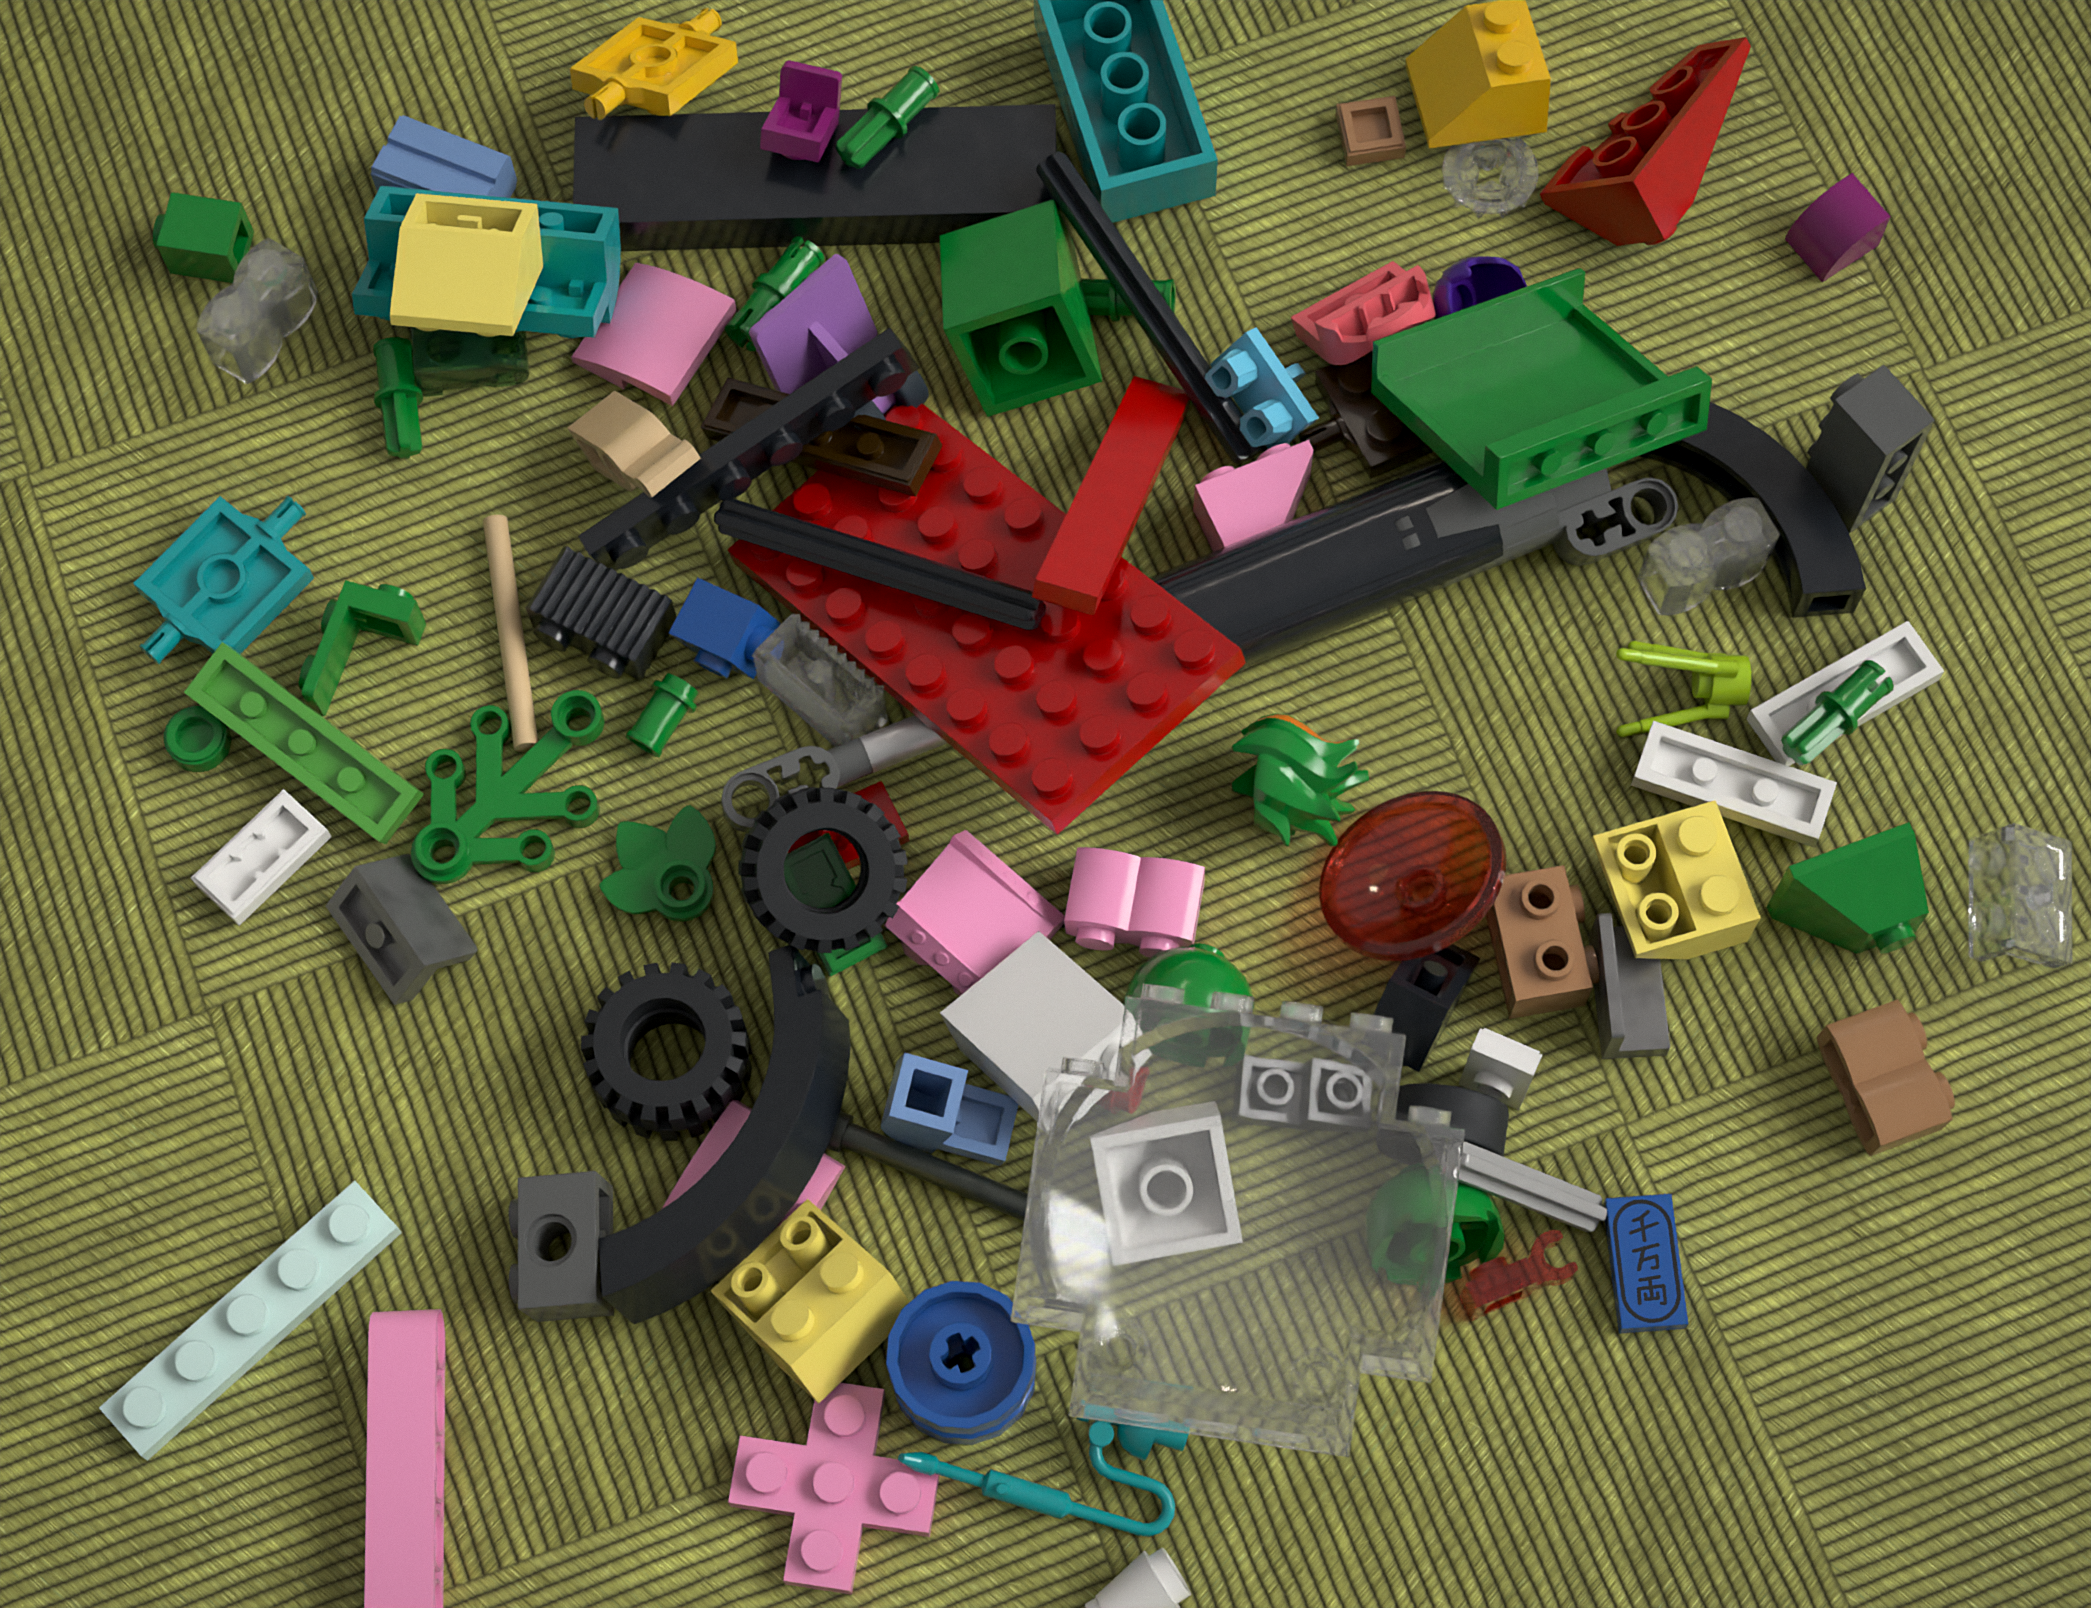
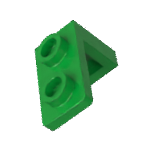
(381, 611)

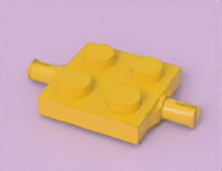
(654, 65)

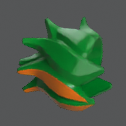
(1296, 777)

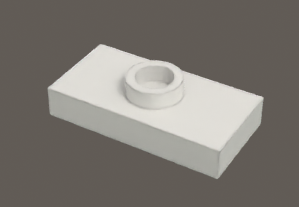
(261, 857)
(1500, 1068)

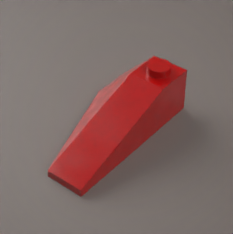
(1655, 159)

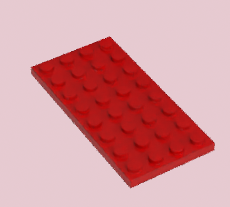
(1035, 710)

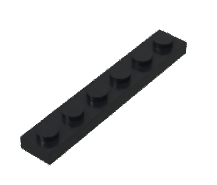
(763, 442)

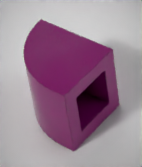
(1838, 228)

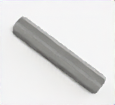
(1530, 1188)

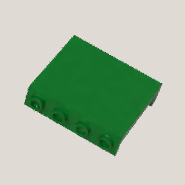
(1533, 391)

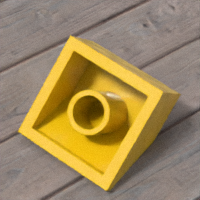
(1481, 76)

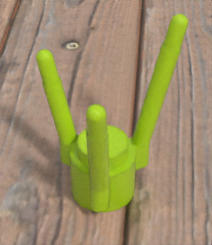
(1715, 677)

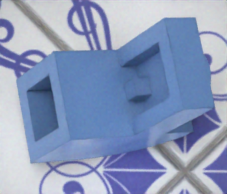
(937, 1110)

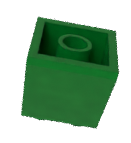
(1017, 308)

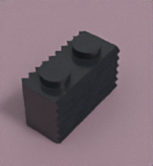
(600, 615)

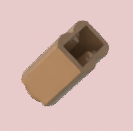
(1885, 1077)

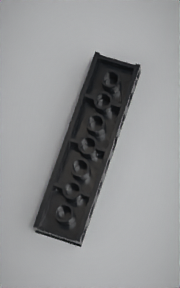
(712, 187)

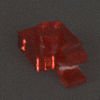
(1501, 1284)

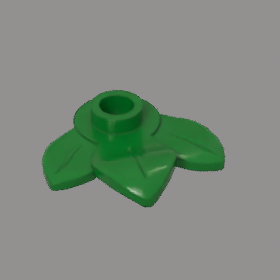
(660, 861)

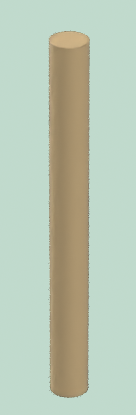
(510, 633)

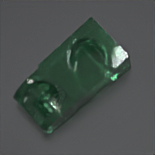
(467, 360)

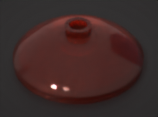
(1412, 875)

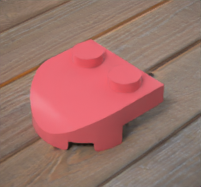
(1367, 310)

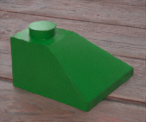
(1857, 893)

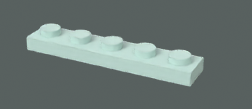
(250, 1320)

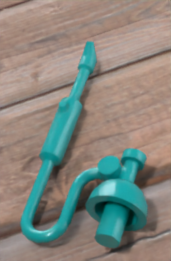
(1057, 1503)

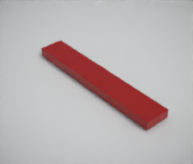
(1111, 496)

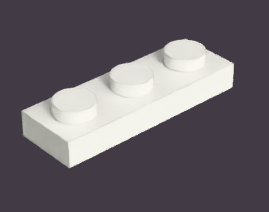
(1897, 651)
(1741, 783)

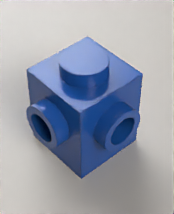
(722, 629)

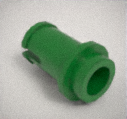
(662, 714)

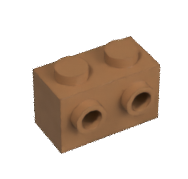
(1541, 944)

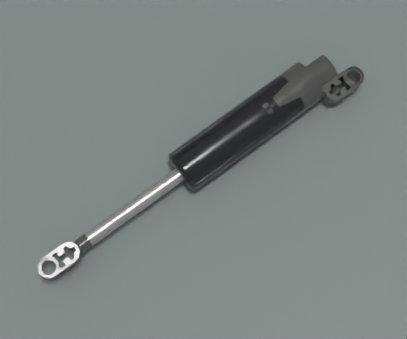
(1317, 580)

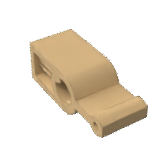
(631, 445)

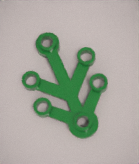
(504, 796)

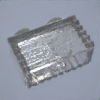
(819, 683)

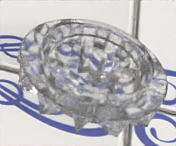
(1517, 176)

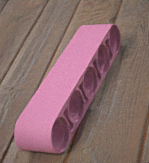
(405, 1460)

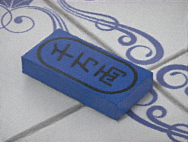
(1645, 1263)

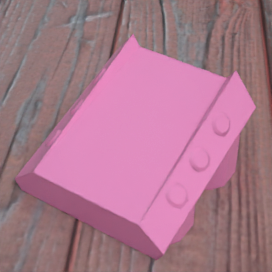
(969, 913)

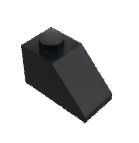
(1424, 997)

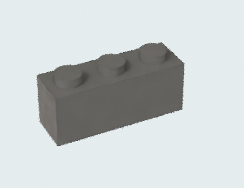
(1868, 444)

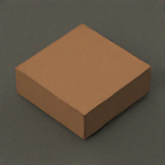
(1370, 131)

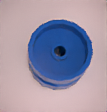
(951, 1324)

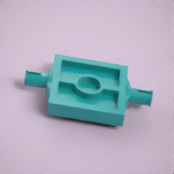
(223, 579)

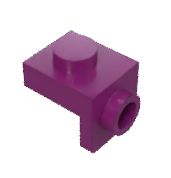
(804, 112)

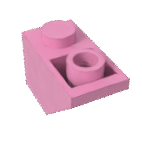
(1253, 497)

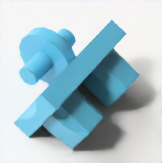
(1263, 391)

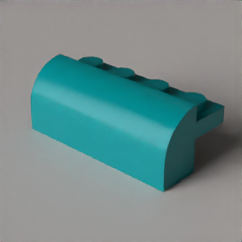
(577, 274)

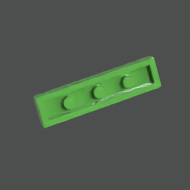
(304, 743)

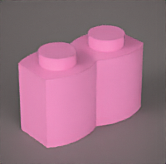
(1133, 901)

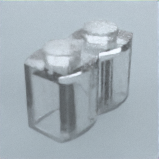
(265, 303)
(1715, 555)

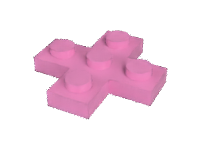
(833, 1488)

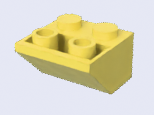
(465, 264)
(1678, 884)
(813, 1300)

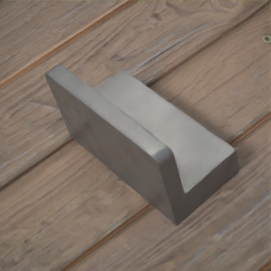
(399, 925)
(1627, 996)

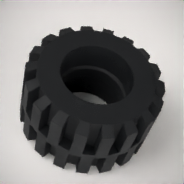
(879, 879)
(654, 1002)

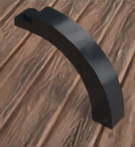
(1813, 542)
(759, 1174)

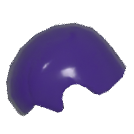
(1474, 282)

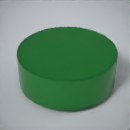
(197, 739)

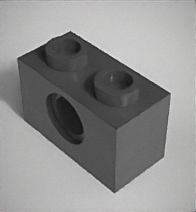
(543, 1211)

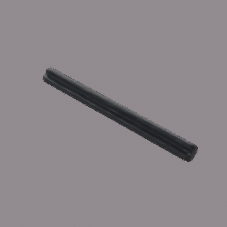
(1144, 302)
(880, 563)

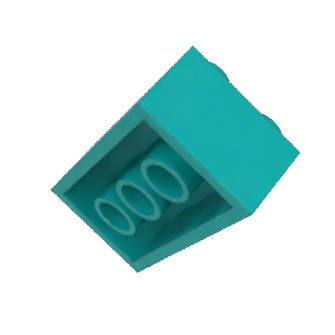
(1127, 103)

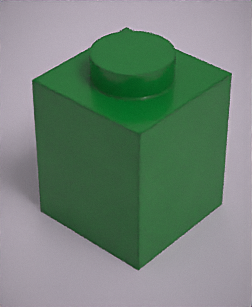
(202, 236)

